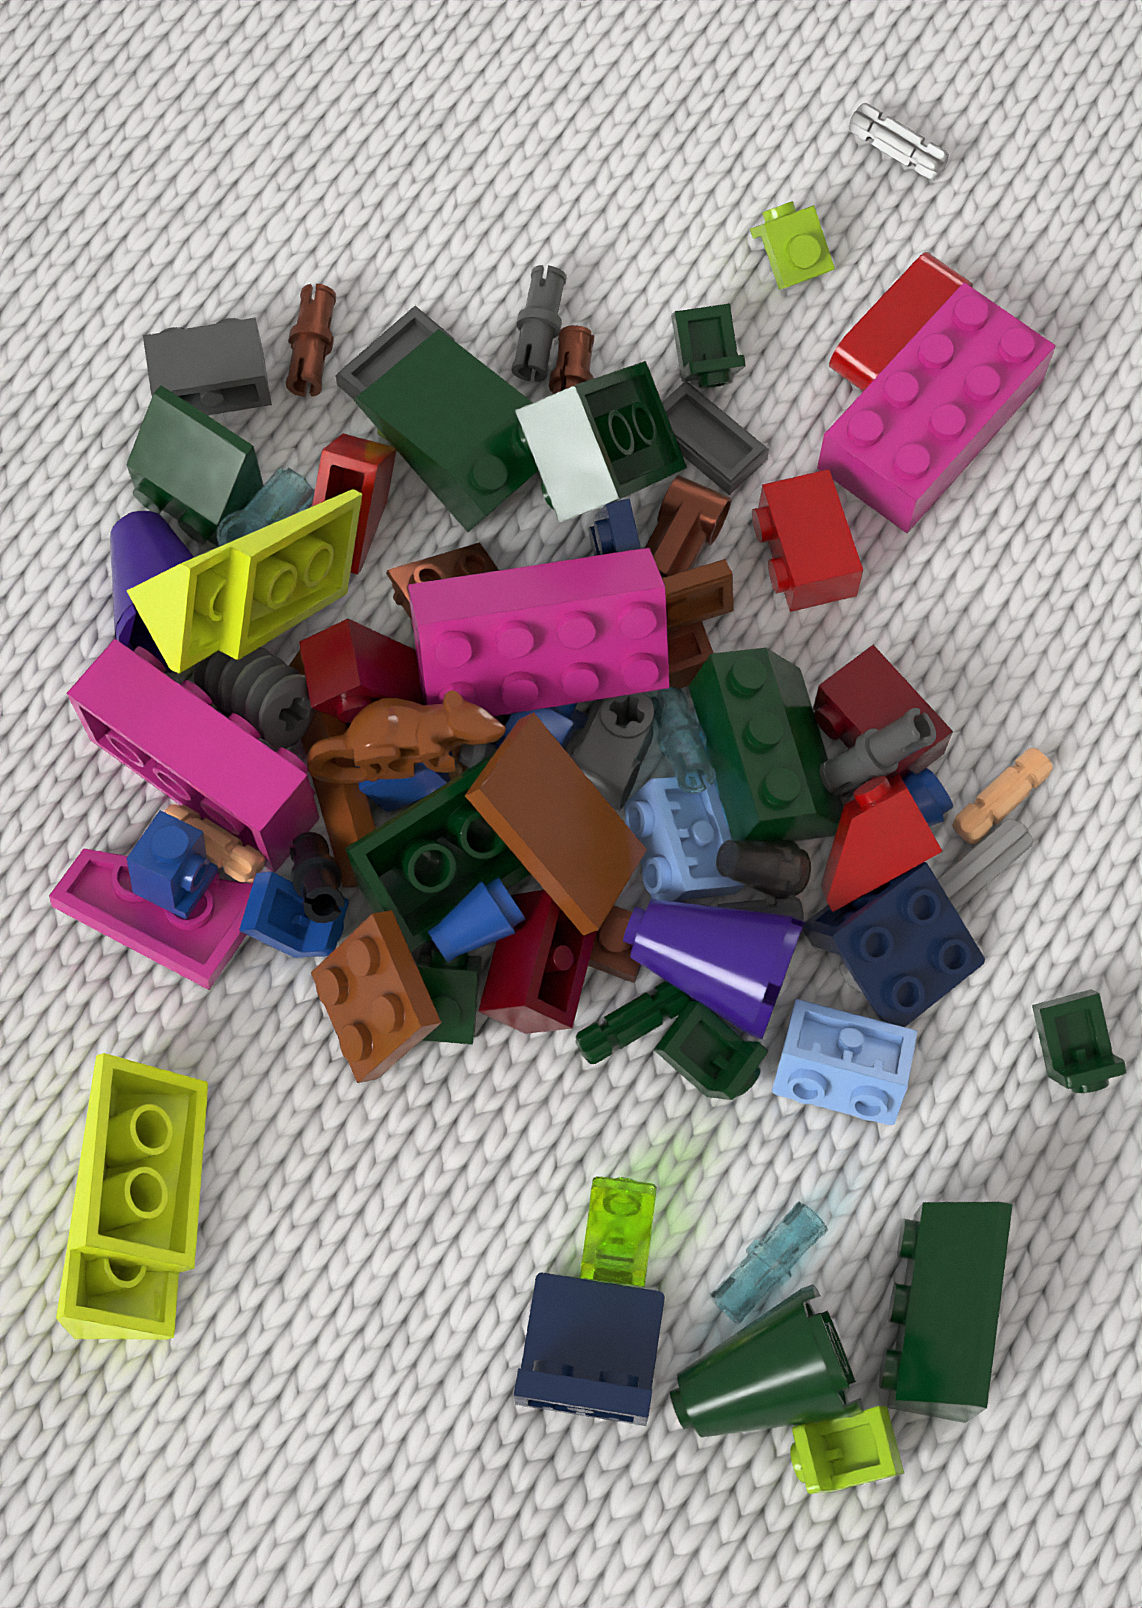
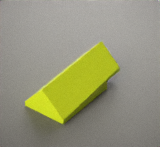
(252, 585)
(134, 1202)

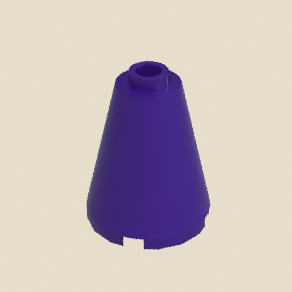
(140, 549)
(717, 956)

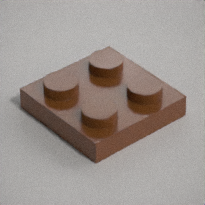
(375, 997)

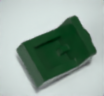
(706, 345)
(453, 994)
(1077, 1042)
(711, 1053)

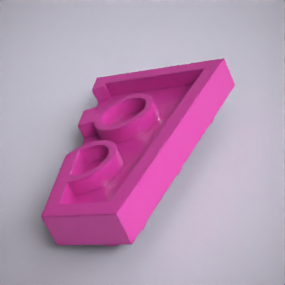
(199, 948)

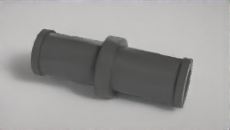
(539, 323)
(877, 752)

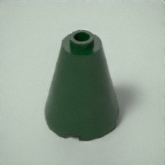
(769, 1374)

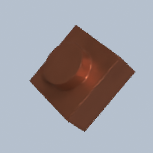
(687, 653)
(609, 950)

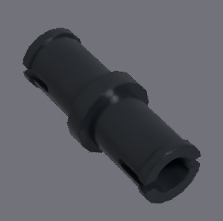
(316, 877)

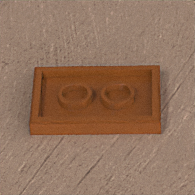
(557, 823)

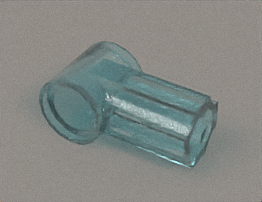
(278, 499)

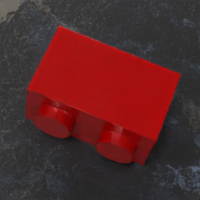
(808, 541)

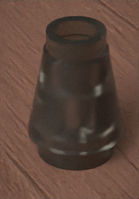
(767, 866)

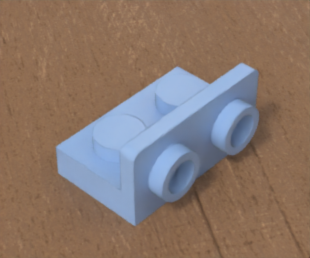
(680, 840)
(845, 1062)

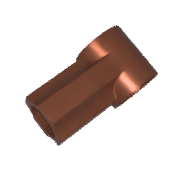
(686, 523)

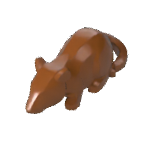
(397, 734)

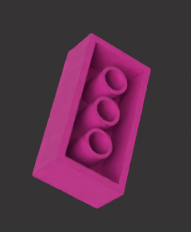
(935, 407)
(543, 633)
(194, 751)

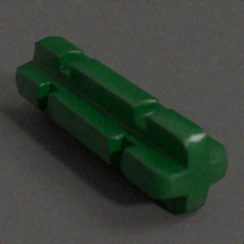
(630, 1022)

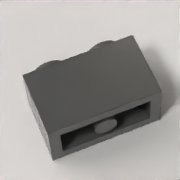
(210, 365)

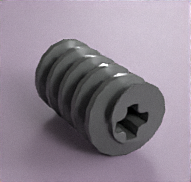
(261, 692)

